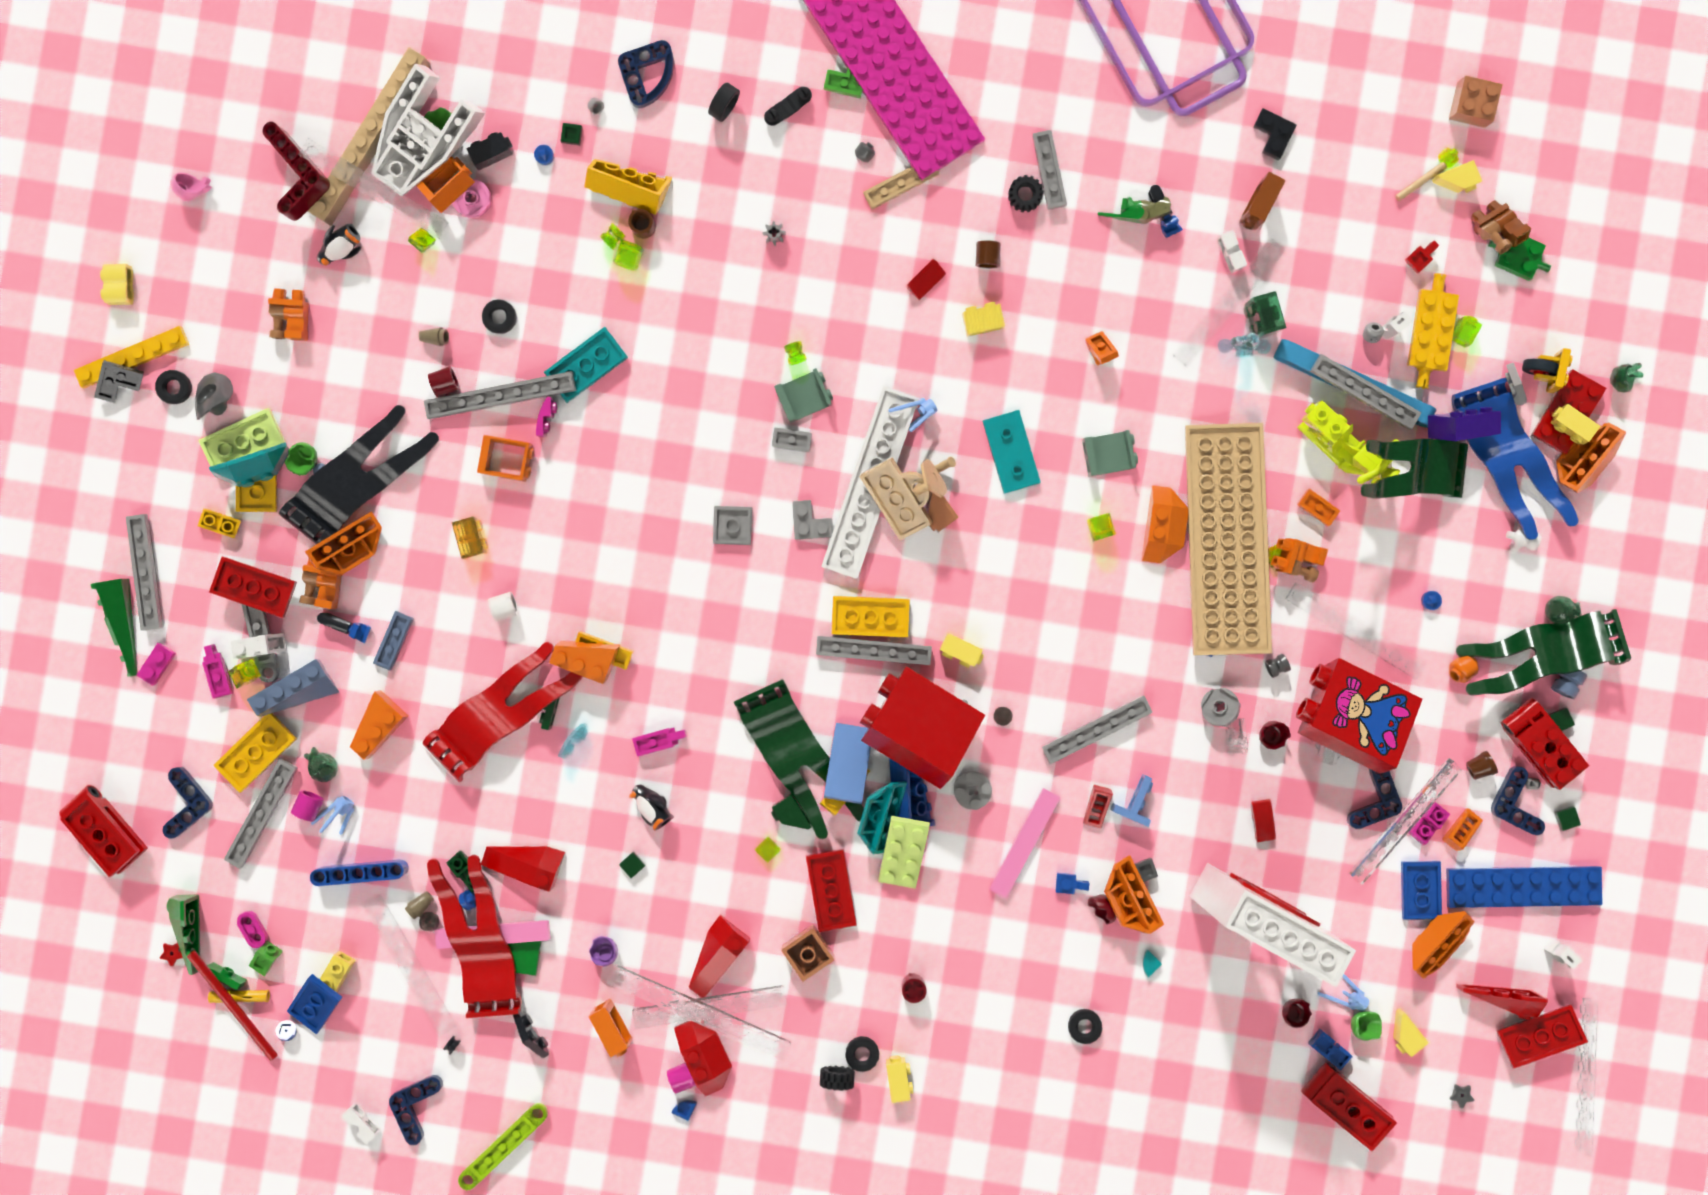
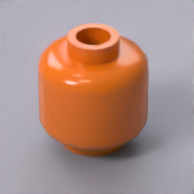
(1463, 669)

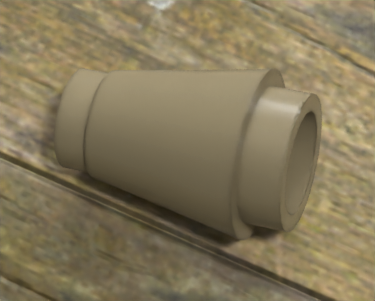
(434, 336)
(419, 905)

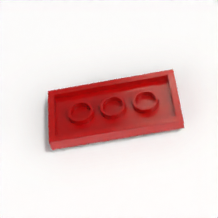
(1579, 393)
(253, 587)
(831, 890)
(1542, 1036)

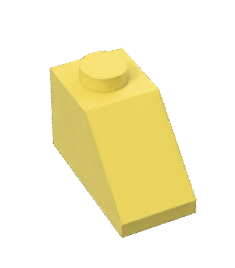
(1460, 178)
(1407, 1035)

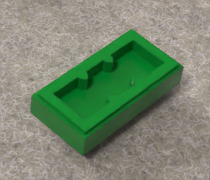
(227, 976)

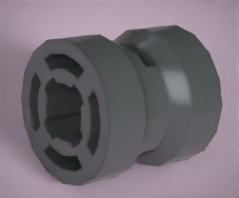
(1277, 665)

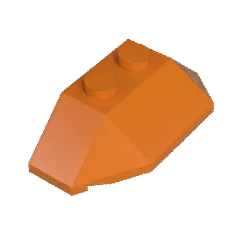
(1586, 462)
(1164, 525)
(347, 546)
(1131, 898)
(1439, 942)

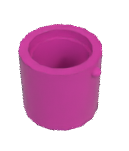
(307, 805)
(680, 1078)

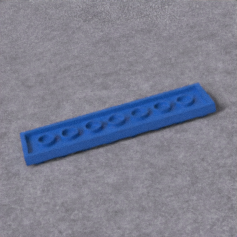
(1524, 886)

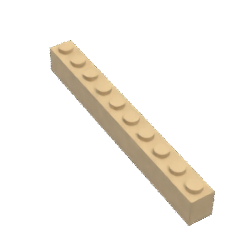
(365, 141)

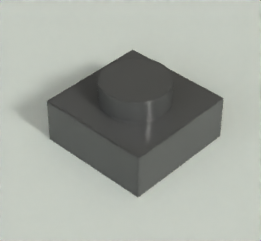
(1146, 869)

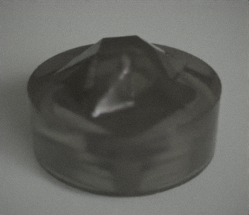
(1002, 715)
(429, 921)

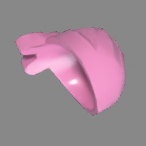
(189, 187)

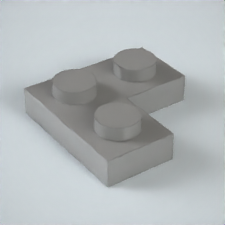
(805, 526)

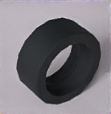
(723, 101)

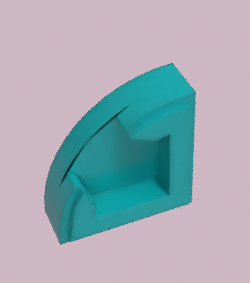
(1150, 963)

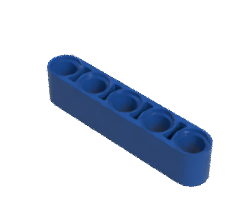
(350, 875)

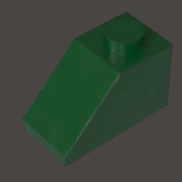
(790, 813)

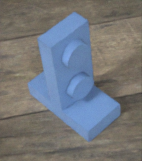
(1137, 802)

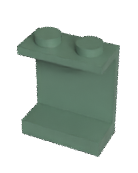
(804, 395)
(1109, 453)

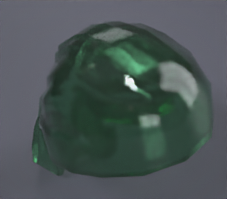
(1623, 376)
(1562, 610)
(321, 765)

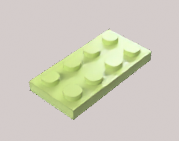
(242, 438)
(903, 852)

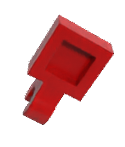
(1421, 257)

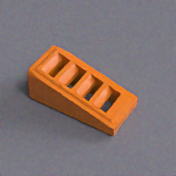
(1462, 841)

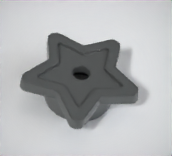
(1456, 1095)

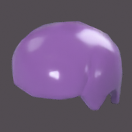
(603, 951)

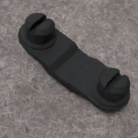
(788, 106)

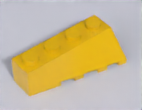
(627, 185)

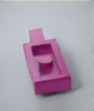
(216, 672)
(657, 740)

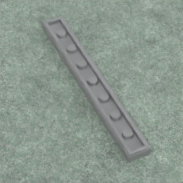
(499, 395)

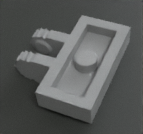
(1515, 385)

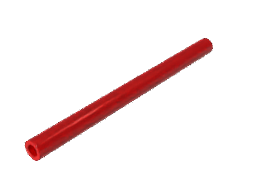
(232, 1005)

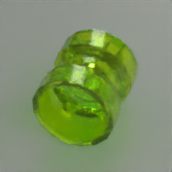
(608, 239)
(795, 353)

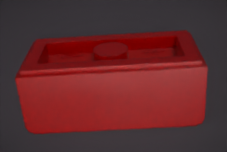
(926, 279)

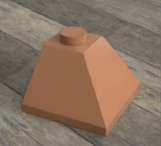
(940, 513)

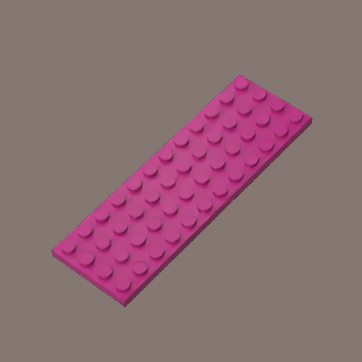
(899, 80)

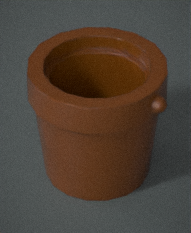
(1482, 766)

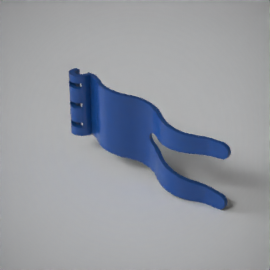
(1513, 448)

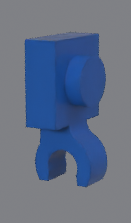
(1067, 883)

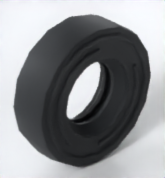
(495, 305)
(161, 387)
(1086, 1038)
(854, 1063)

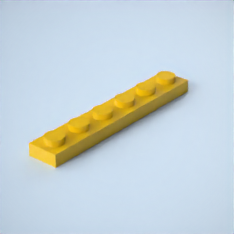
(134, 355)

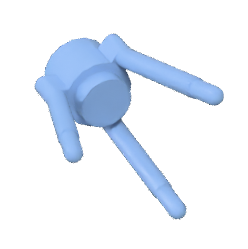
(926, 409)
(343, 806)
(1356, 999)

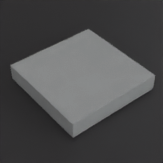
(732, 525)

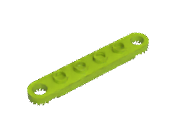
(503, 1146)

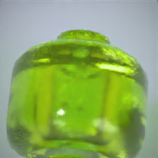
(1449, 157)

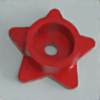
(167, 956)

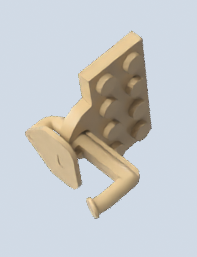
(900, 498)

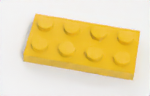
(870, 616)
(255, 752)

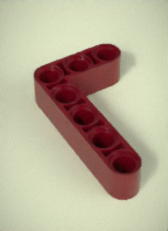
(312, 181)

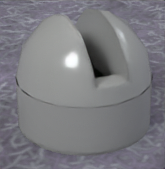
(595, 110)

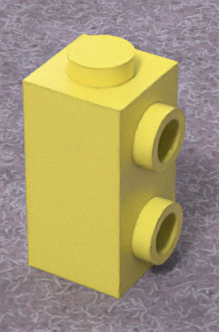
(1574, 424)
(962, 650)
(337, 970)
(898, 1081)

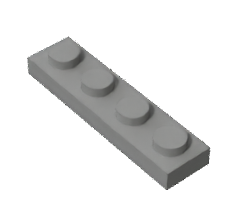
(1049, 169)

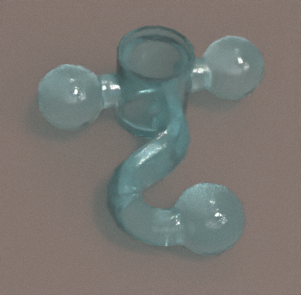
(1244, 345)

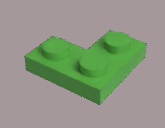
(842, 83)

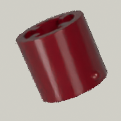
(443, 381)
(913, 988)

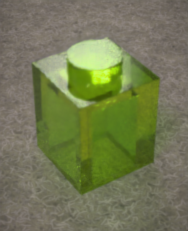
(1466, 331)
(244, 673)

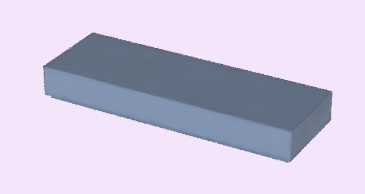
(393, 640)

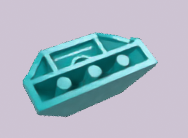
(252, 467)
(877, 815)

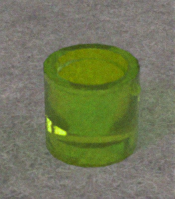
(628, 255)
(1101, 527)

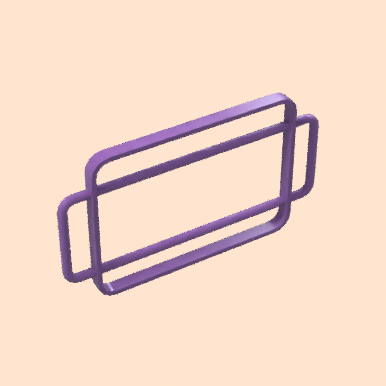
(1168, 93)

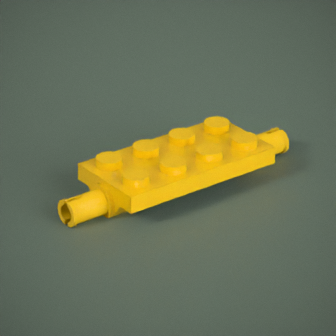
(1432, 330)

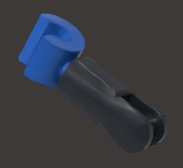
(1170, 223)
(355, 630)

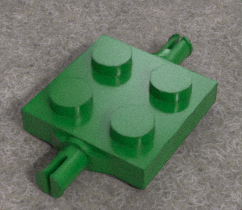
(1522, 259)

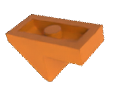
(1101, 348)

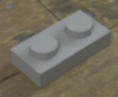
(791, 439)

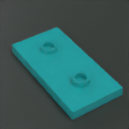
(589, 362)
(1011, 451)

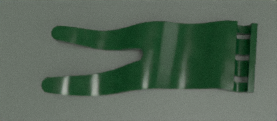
(1435, 468)
(1557, 651)
(788, 746)

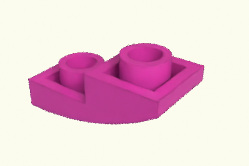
(547, 411)
(1429, 823)

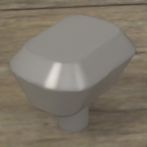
(1533, 783)

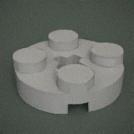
(1219, 696)
(983, 788)

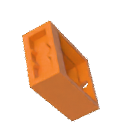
(452, 189)
(486, 456)
(610, 1028)

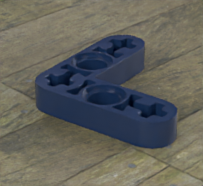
(1385, 799)
(193, 802)
(1510, 809)
(408, 1100)

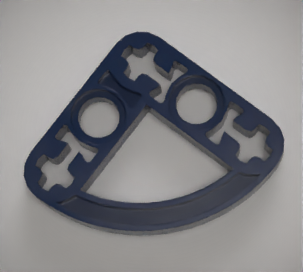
(636, 63)

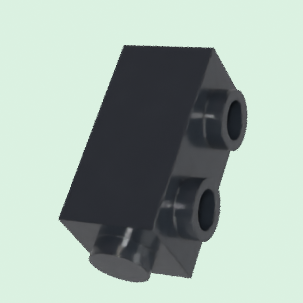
(490, 150)

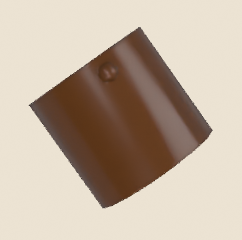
(642, 223)
(987, 254)

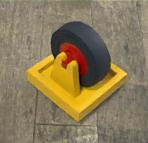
(1550, 369)

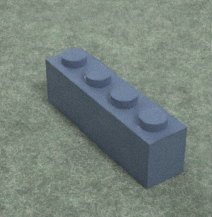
(297, 688)

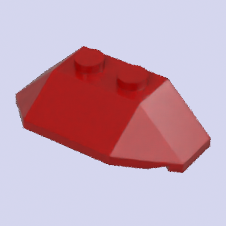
(703, 1056)

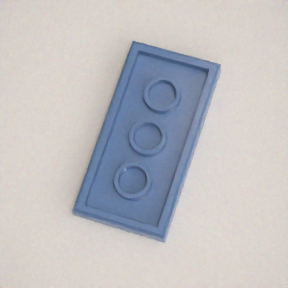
(847, 764)

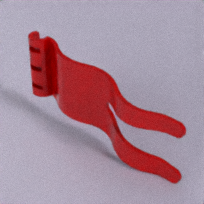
(487, 719)
(482, 952)

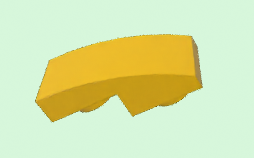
(219, 523)

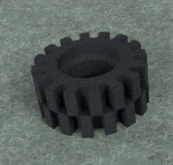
(1028, 182)
(837, 1078)

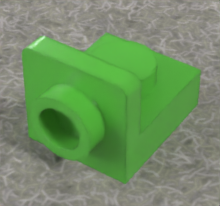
(265, 958)

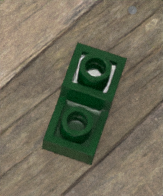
(459, 867)

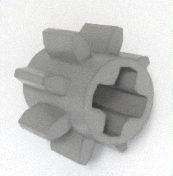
(770, 230)

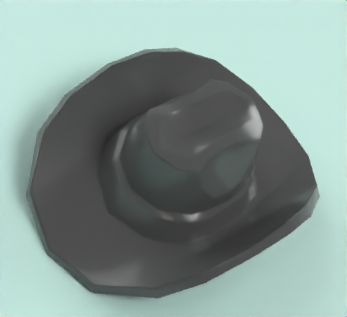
(212, 394)

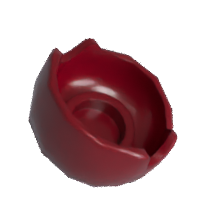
(1274, 735)
(1296, 1012)

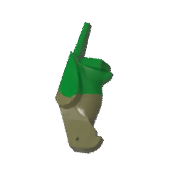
(1141, 210)

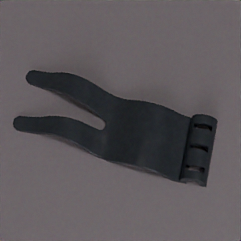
(344, 487)

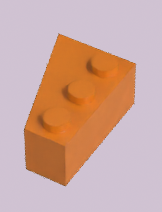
(585, 659)
(377, 725)

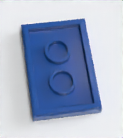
(1421, 890)
(314, 1004)

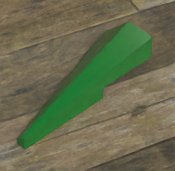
(117, 608)

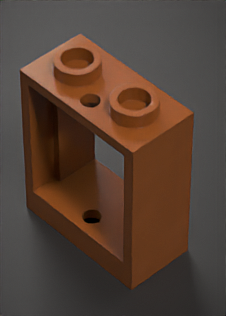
(1262, 201)

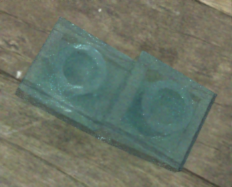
(577, 735)

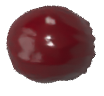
(1102, 908)

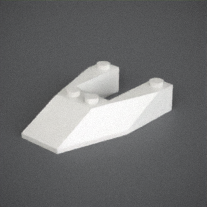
(410, 143)

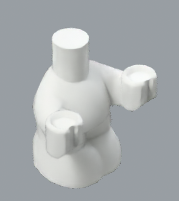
(1520, 539)

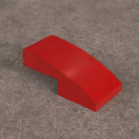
(1263, 820)

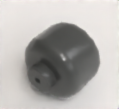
(864, 151)

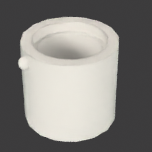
(503, 606)

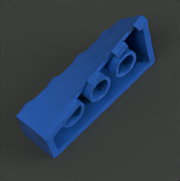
(914, 801)

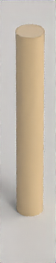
(1419, 182)

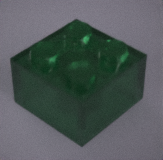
(1265, 315)

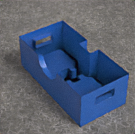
(1325, 1046)

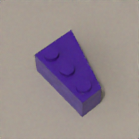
(1464, 425)

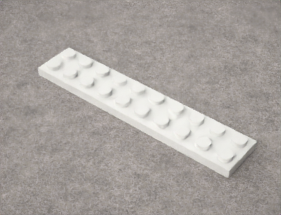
(859, 510)

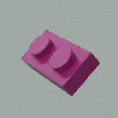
(156, 664)

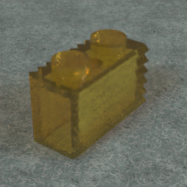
(469, 537)

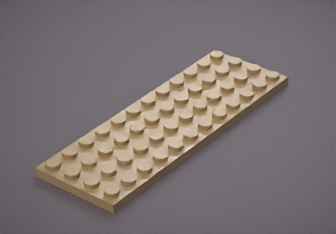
(1228, 539)

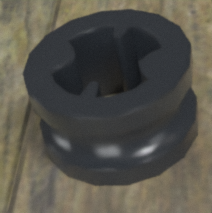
(451, 1045)

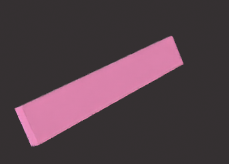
(1024, 843)
(512, 933)

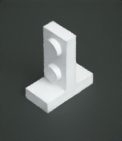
(258, 645)

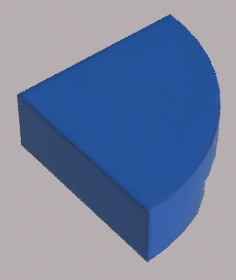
(684, 1109)

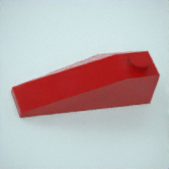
(527, 864)
(719, 951)
(1518, 1001)

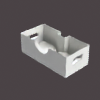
(1233, 255)
(1396, 325)
(1563, 953)
(356, 1116)

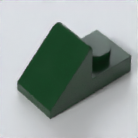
(548, 717)

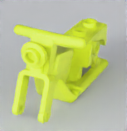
(1343, 447)

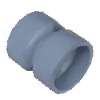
(1568, 684)

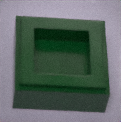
(571, 134)
(1562, 718)
(1567, 818)
(632, 864)

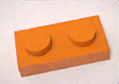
(1318, 507)

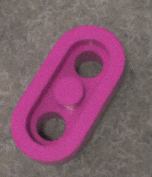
(250, 930)

